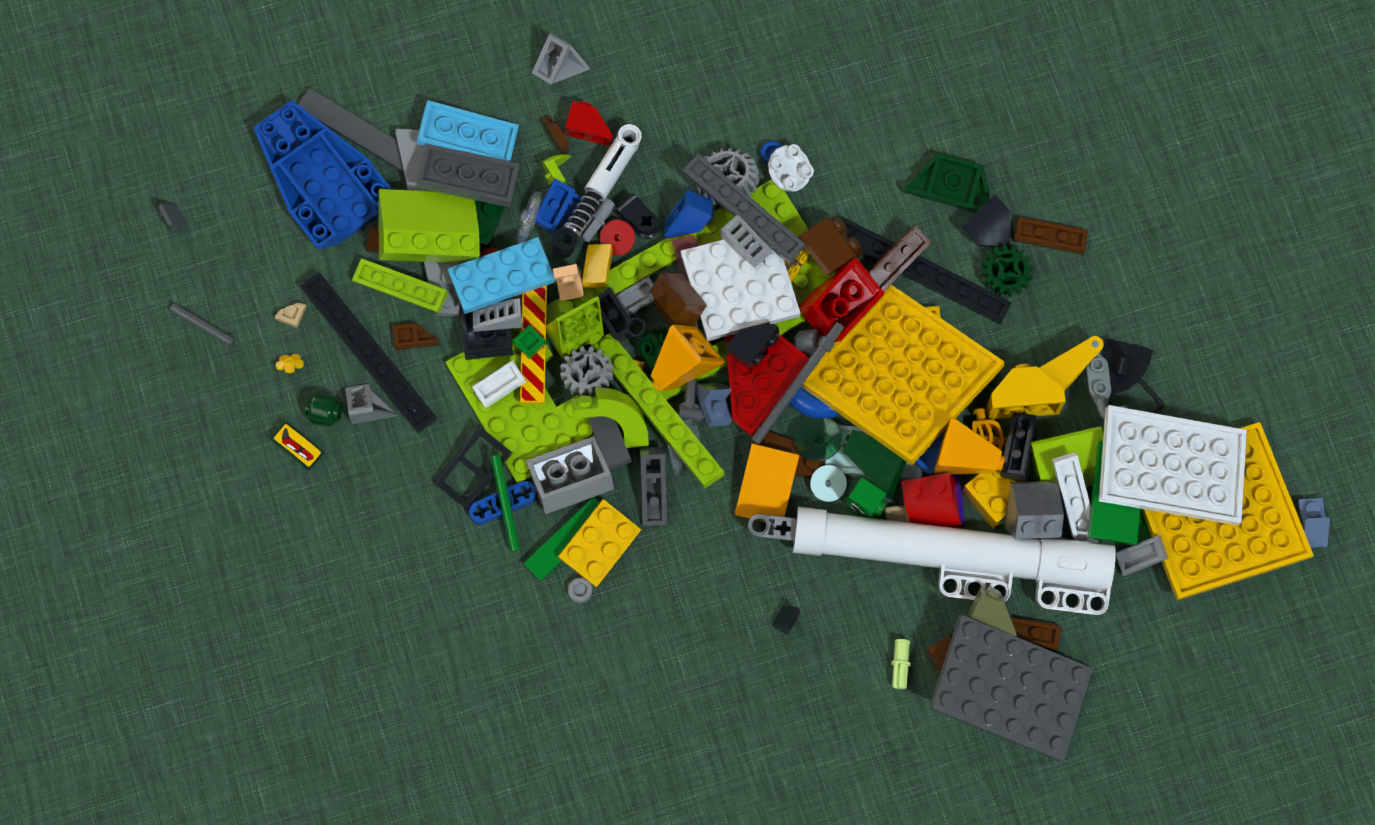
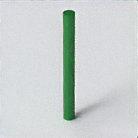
(505, 503)

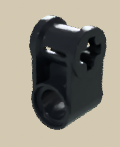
(636, 214)

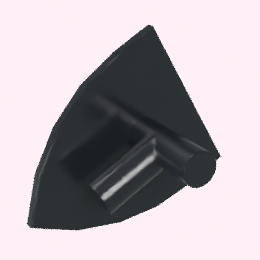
(1125, 364)

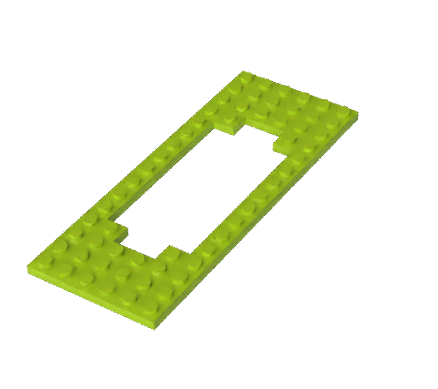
(542, 428)

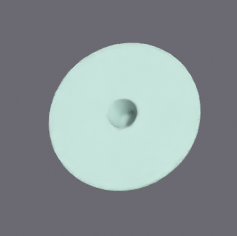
(828, 483)

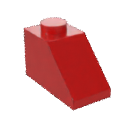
(587, 124)

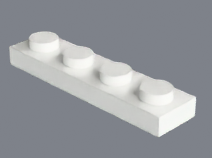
(1073, 495)

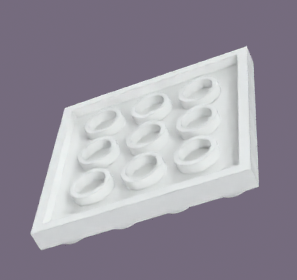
(736, 291)

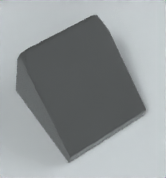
(172, 217)

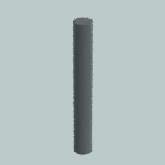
(202, 324)

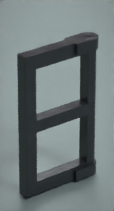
(439, 482)

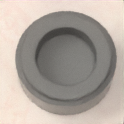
(580, 590)

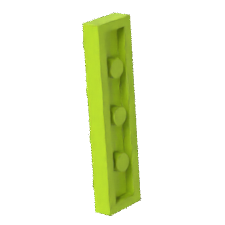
(400, 286)

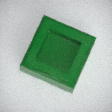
(529, 342)

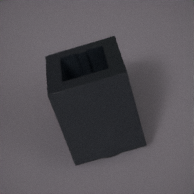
(751, 343)

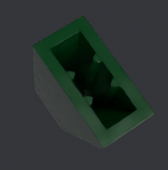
(874, 461)

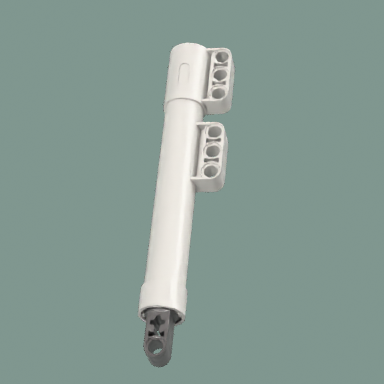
(961, 554)

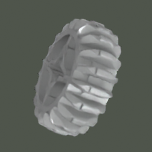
(728, 164)

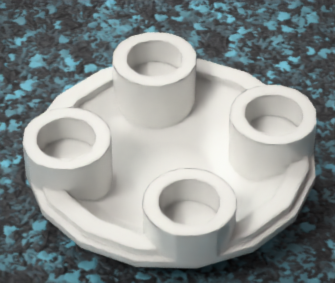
(790, 168)

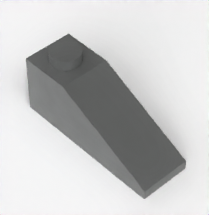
(653, 486)

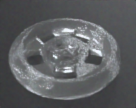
(528, 217)

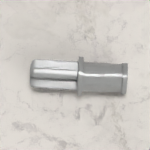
(597, 220)

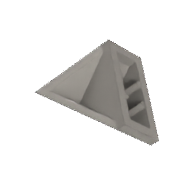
(558, 61)
(366, 405)

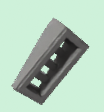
(745, 229)
(506, 322)

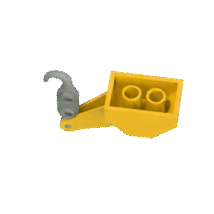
(1042, 388)

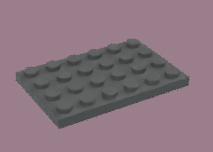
(1011, 688)

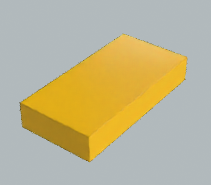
(597, 265)

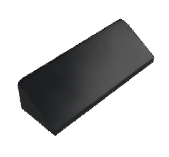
(1018, 447)

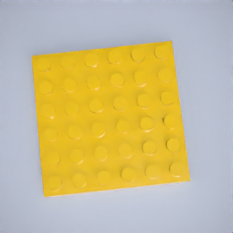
(902, 374)
(1216, 553)

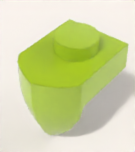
(551, 167)

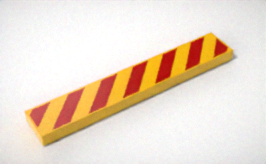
(533, 370)

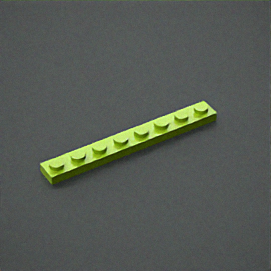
(660, 412)

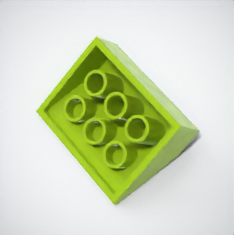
(427, 227)

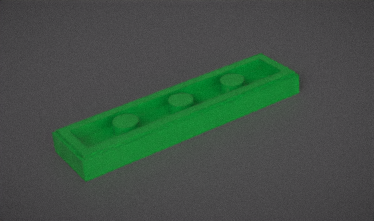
(546, 557)

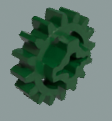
(1000, 264)

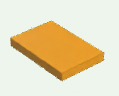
(766, 482)

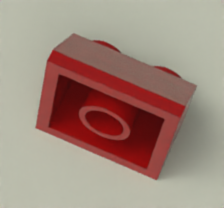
(932, 500)

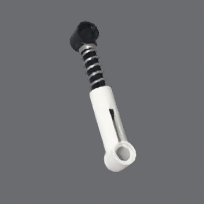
(597, 189)

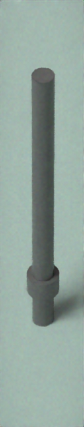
(824, 345)

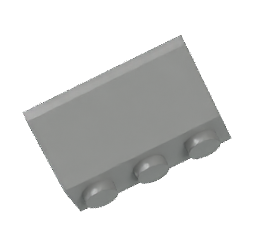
(570, 475)

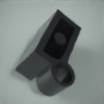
(618, 317)

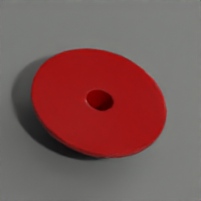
(619, 235)

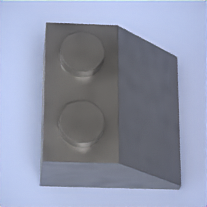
(1034, 510)

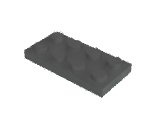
(467, 175)

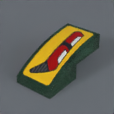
(296, 445)

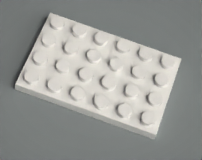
(1172, 465)

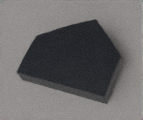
(990, 225)

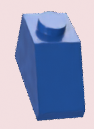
(689, 215)

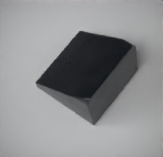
(786, 619)

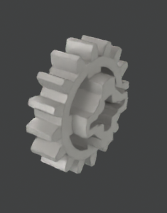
(579, 365)

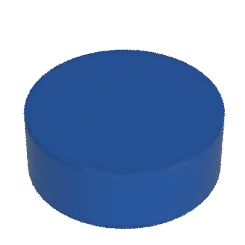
(767, 150)

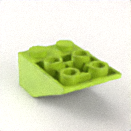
(576, 328)

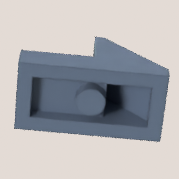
(713, 403)
(1314, 522)

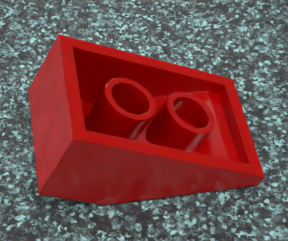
(842, 299)

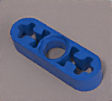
(483, 503)

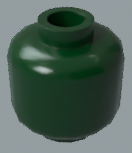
(323, 410)

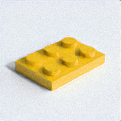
(599, 543)

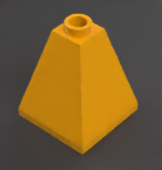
(683, 358)
(966, 452)

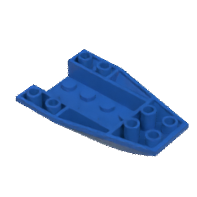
(320, 176)

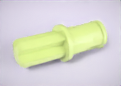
(900, 663)

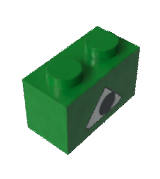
(866, 500)

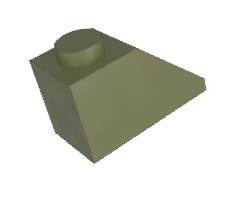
(991, 609)

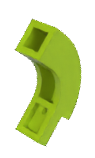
(616, 406)

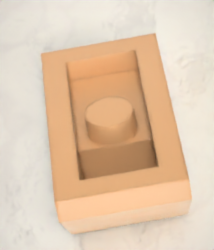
(569, 282)

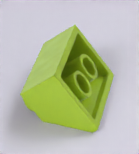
(1081, 442)

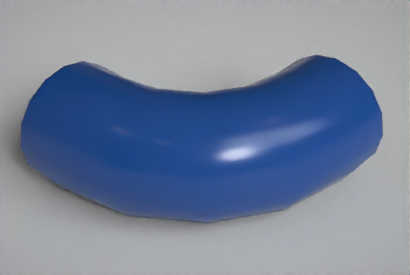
(811, 406)

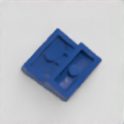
(557, 207)

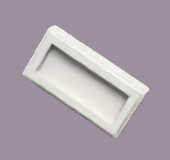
(499, 384)

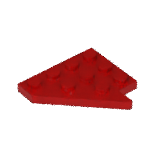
(760, 389)

